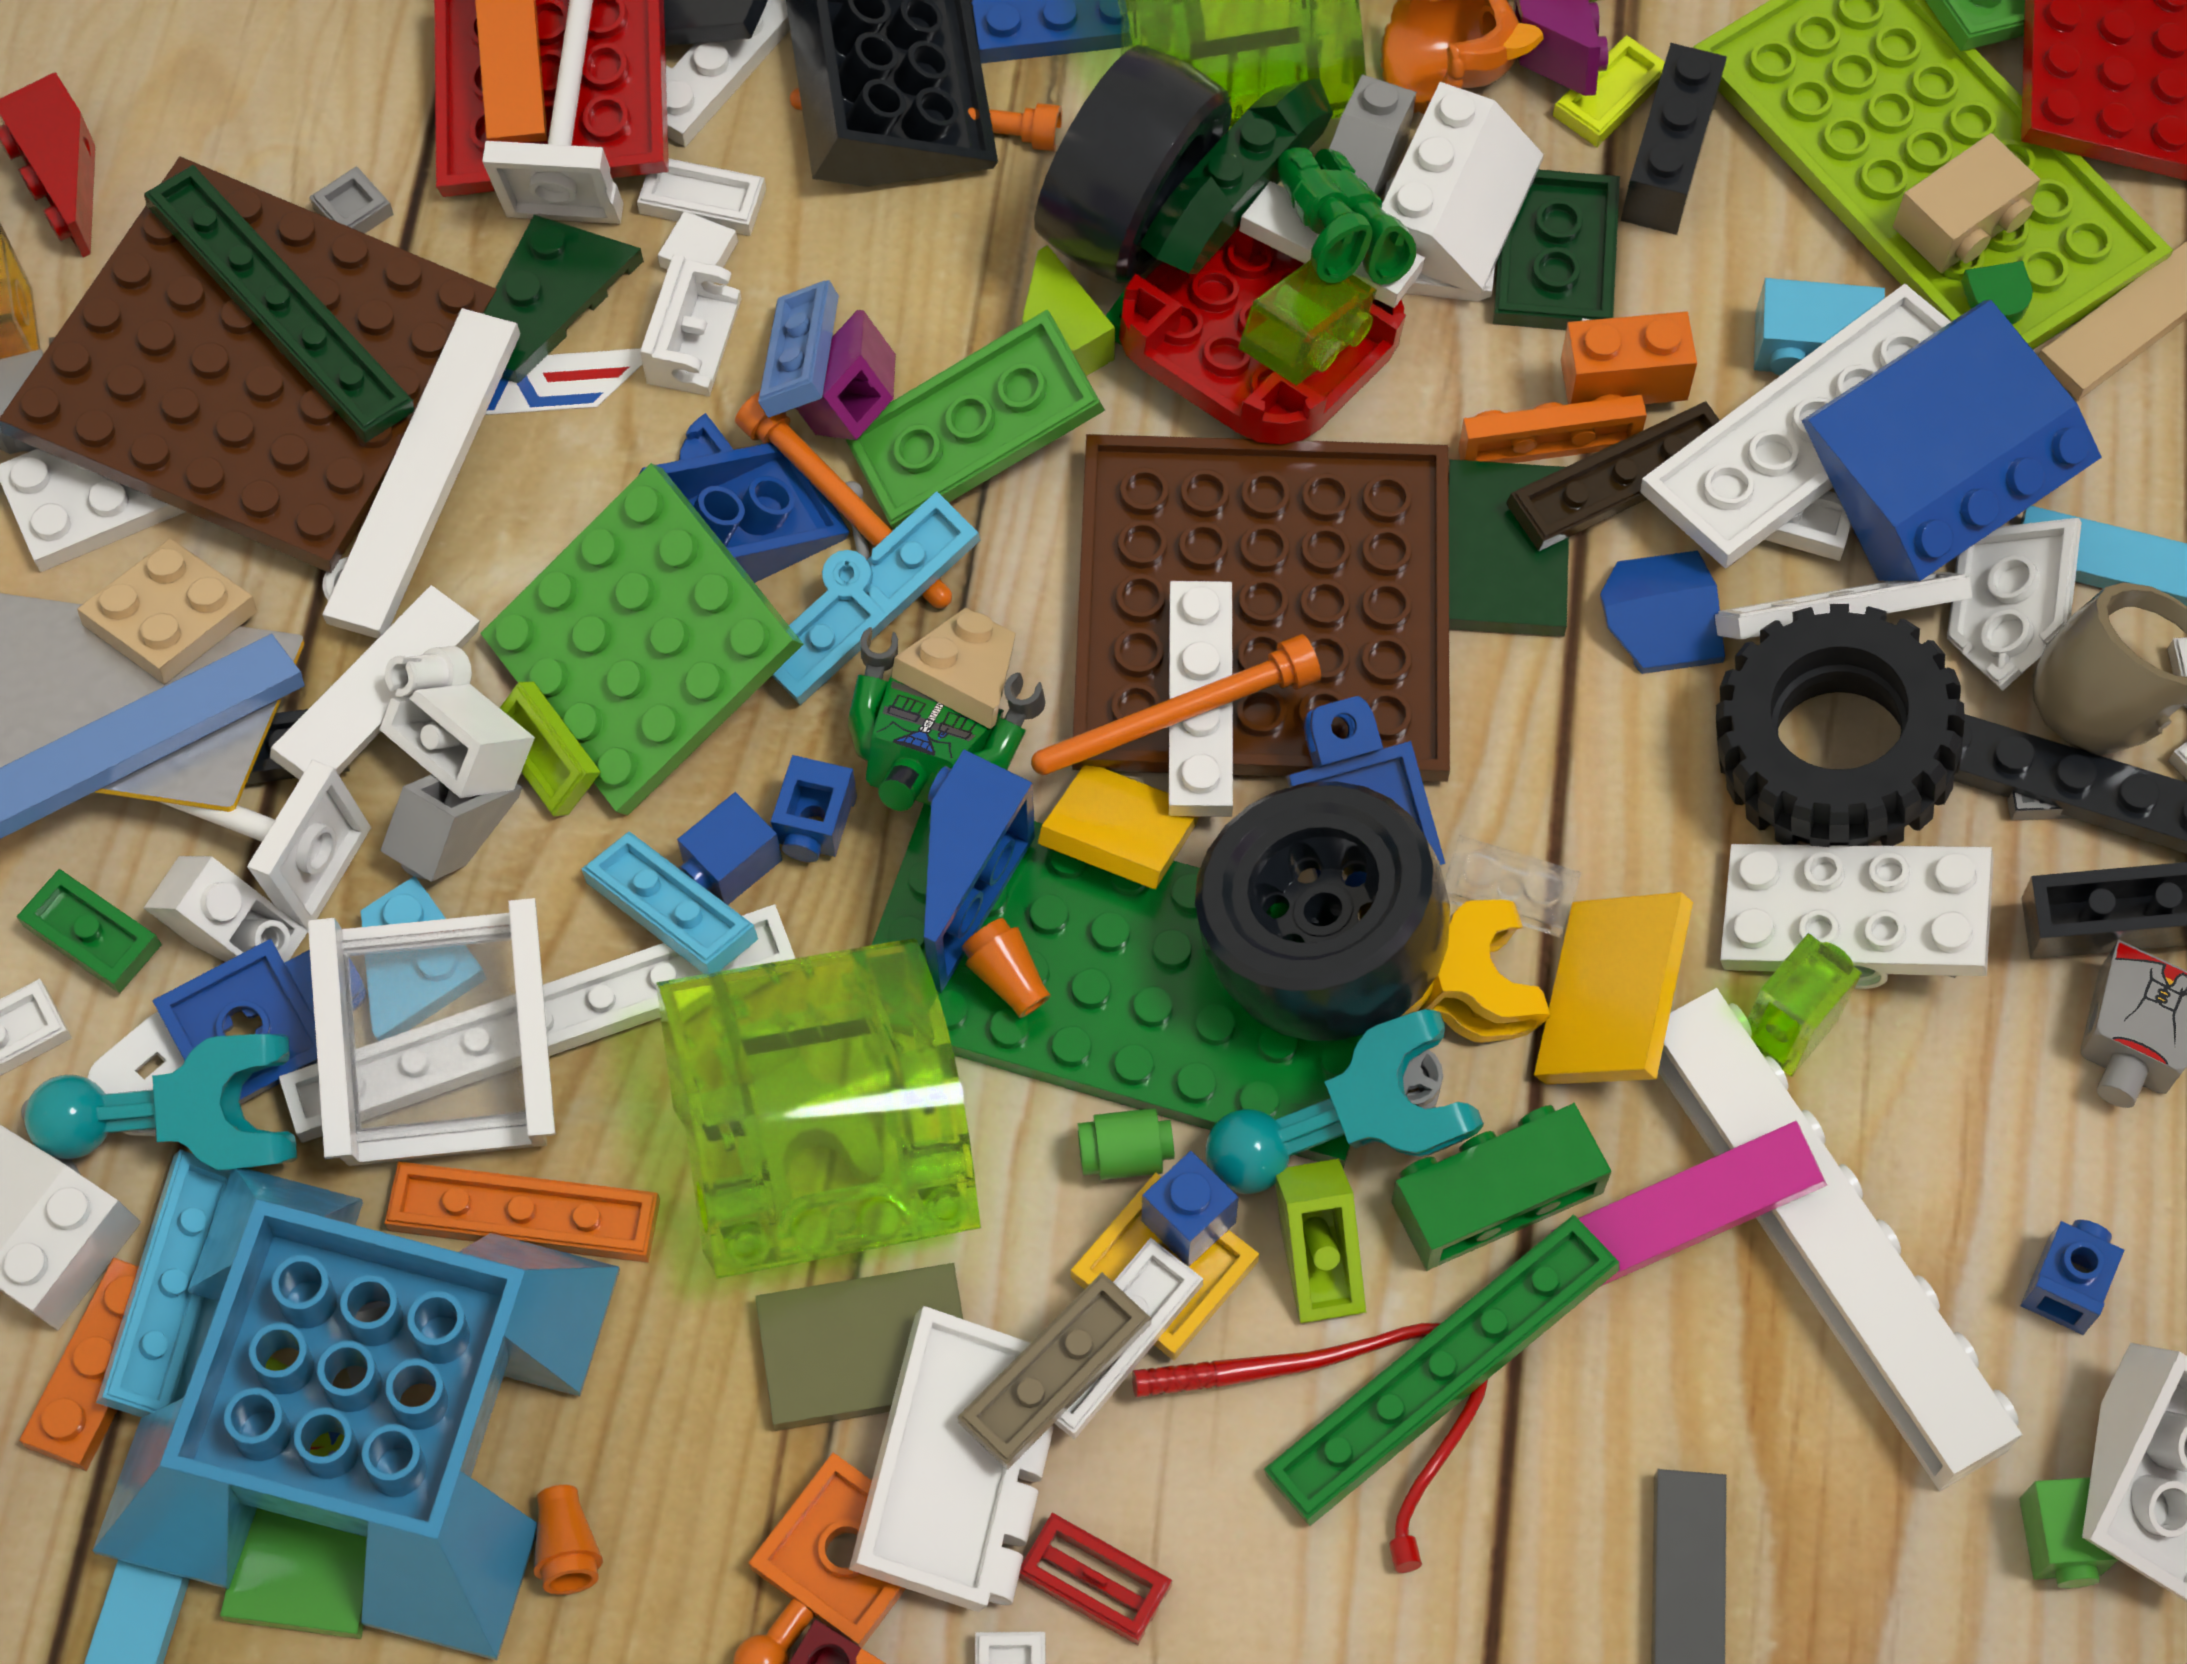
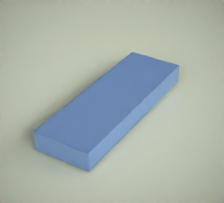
(799, 348)

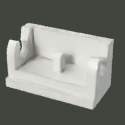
(689, 327)

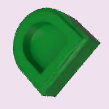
(2003, 284)

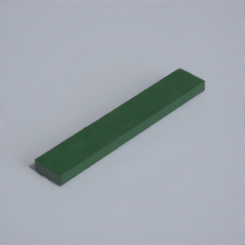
(279, 303)

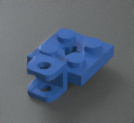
(1364, 762)
(257, 986)

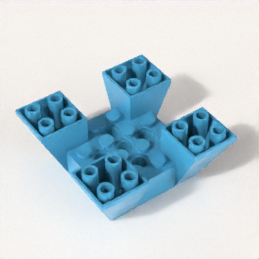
(293, 1276)

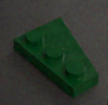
(551, 283)

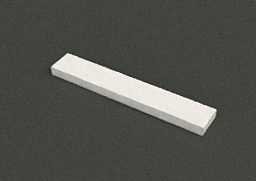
(421, 474)

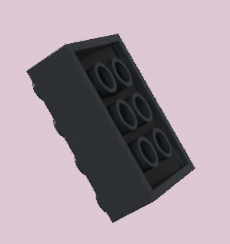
(890, 89)

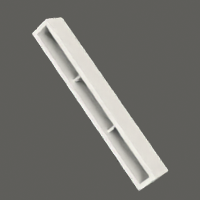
(1841, 1252)

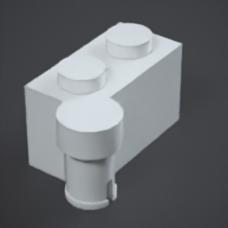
(452, 724)

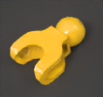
(1471, 990)

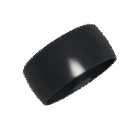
(1126, 157)
(1347, 967)

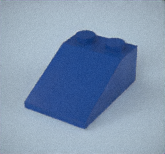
(759, 507)
(975, 844)

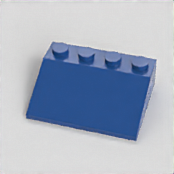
(1948, 444)

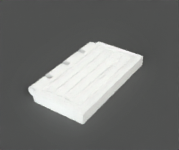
(936, 1492)

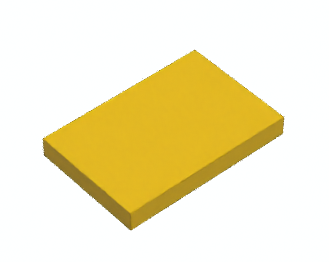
(1614, 989)

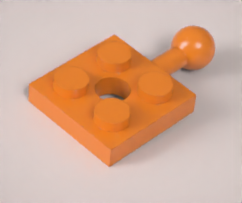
(798, 1566)

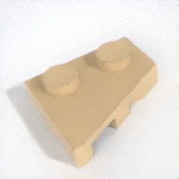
(960, 665)

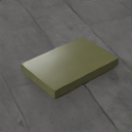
(843, 1343)

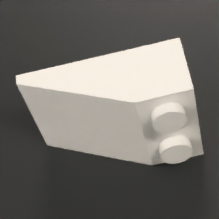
(53, 1230)
(2141, 1468)

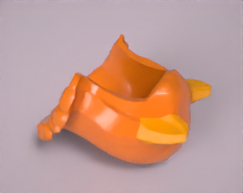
(1452, 44)

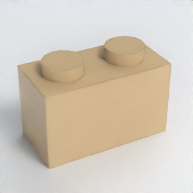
(1967, 204)

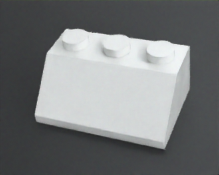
(1462, 186)

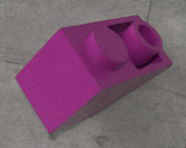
(1571, 43)
(856, 381)

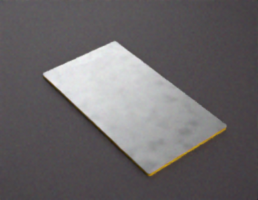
(67, 677)

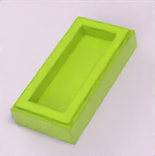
(556, 762)

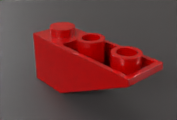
(58, 153)

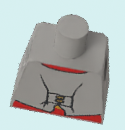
(2137, 1025)

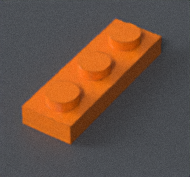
(1551, 430)
(67, 1418)

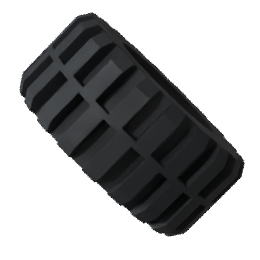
(1848, 656)

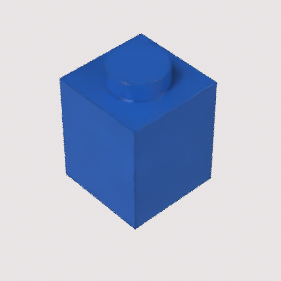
(729, 849)
(1189, 1208)

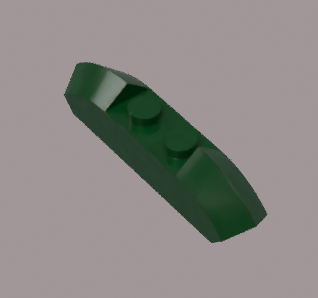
(1233, 174)

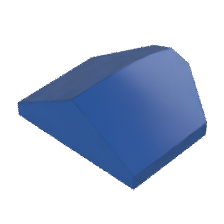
(1664, 611)

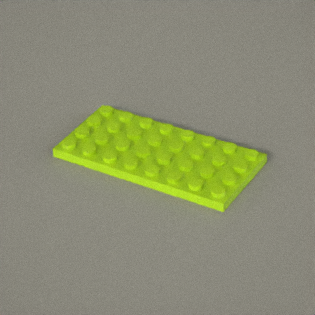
(1881, 99)

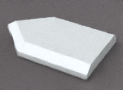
(2019, 596)

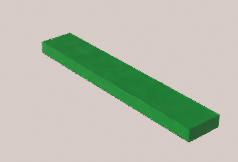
(1441, 1370)

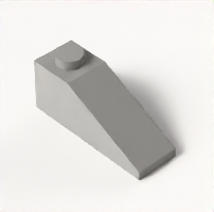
(1375, 130)

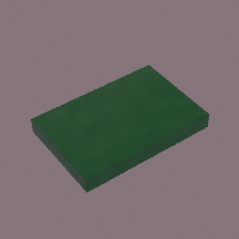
(1560, 253)
(1494, 567)

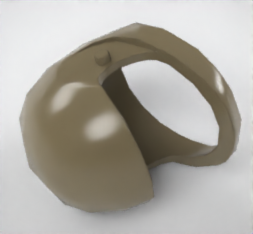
(2096, 687)

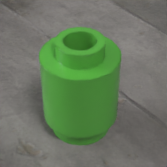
(1125, 1144)

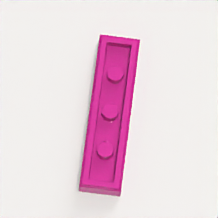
(1707, 1199)

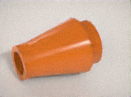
(1005, 965)
(564, 1543)

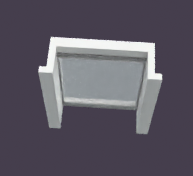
(431, 1037)

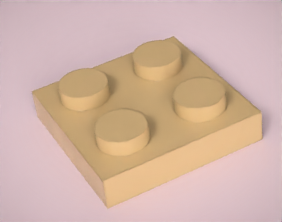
(167, 610)

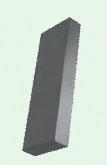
(1689, 1568)

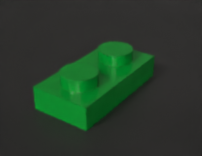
(89, 930)

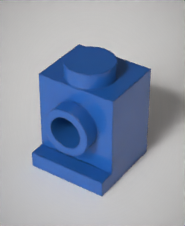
(810, 791)
(2060, 1289)

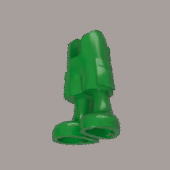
(1346, 217)

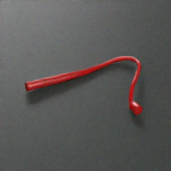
(1241, 1370)

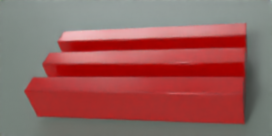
(1145, 1608)

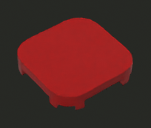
(1189, 335)

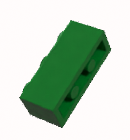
(1499, 1184)

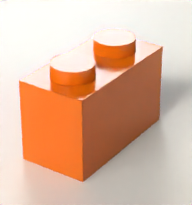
(1629, 358)

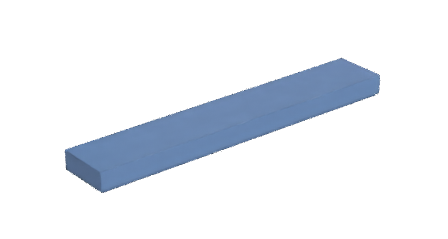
(144, 732)

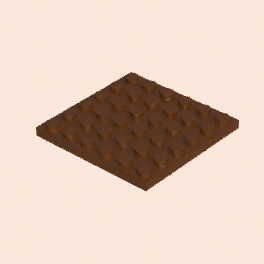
(196, 405)
(1315, 545)

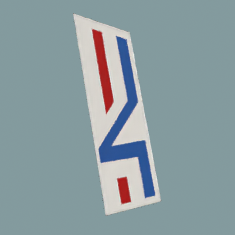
(566, 382)

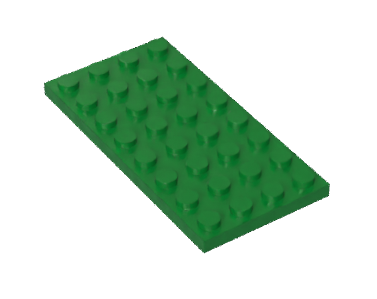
(1130, 998)

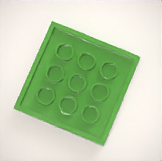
(643, 636)

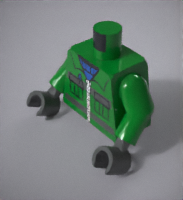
(914, 737)

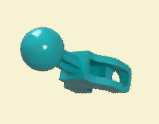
(1364, 1105)
(190, 1106)

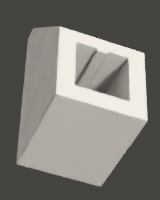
(220, 910)

